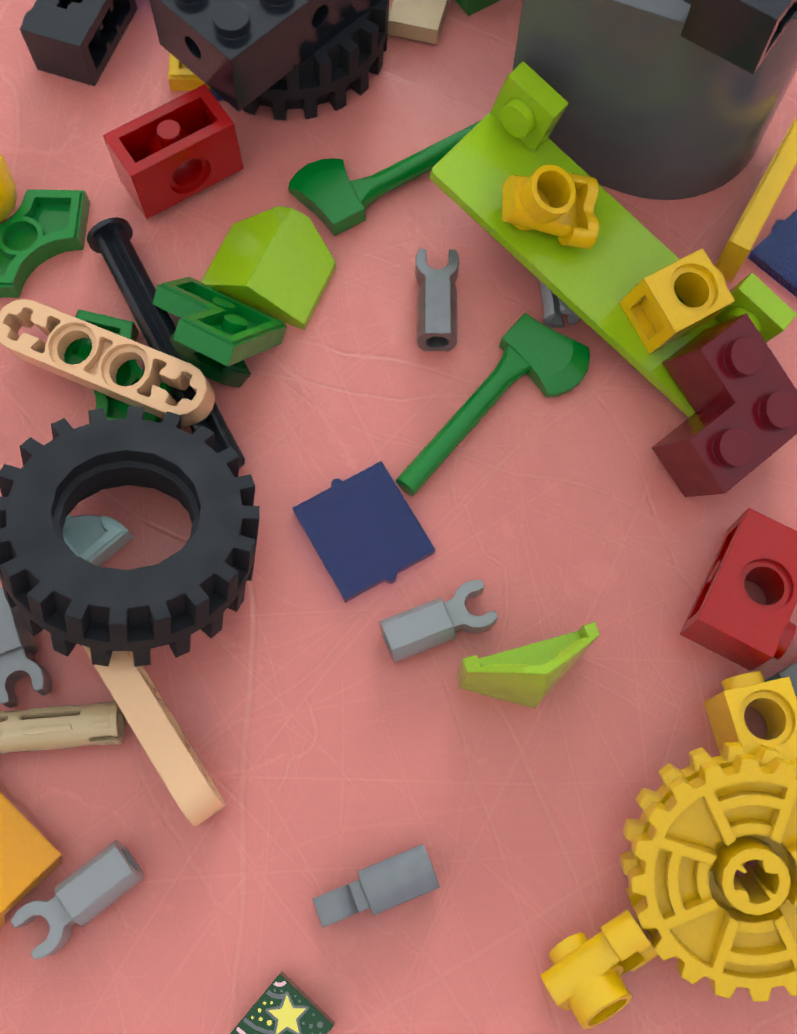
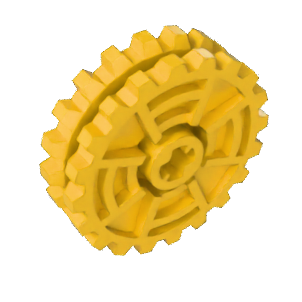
(686, 863)

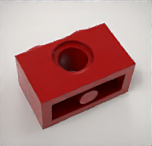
(175, 151)
(725, 615)

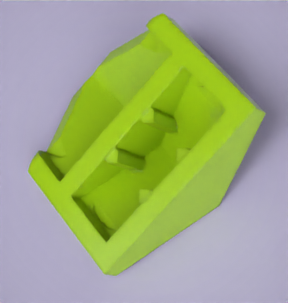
(274, 265)
(528, 671)

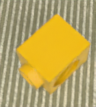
(660, 315)
(771, 698)

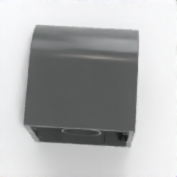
(644, 101)

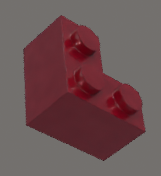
(740, 408)

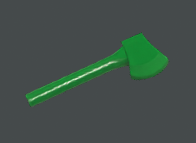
(342, 203)
(529, 349)

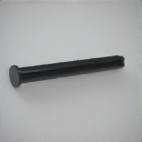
(112, 240)

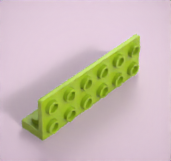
(591, 280)

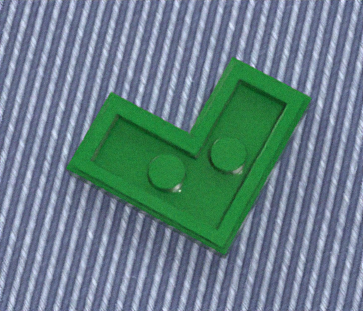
(217, 322)

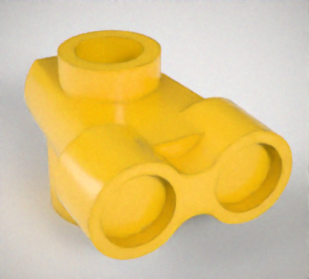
(553, 204)
(590, 970)

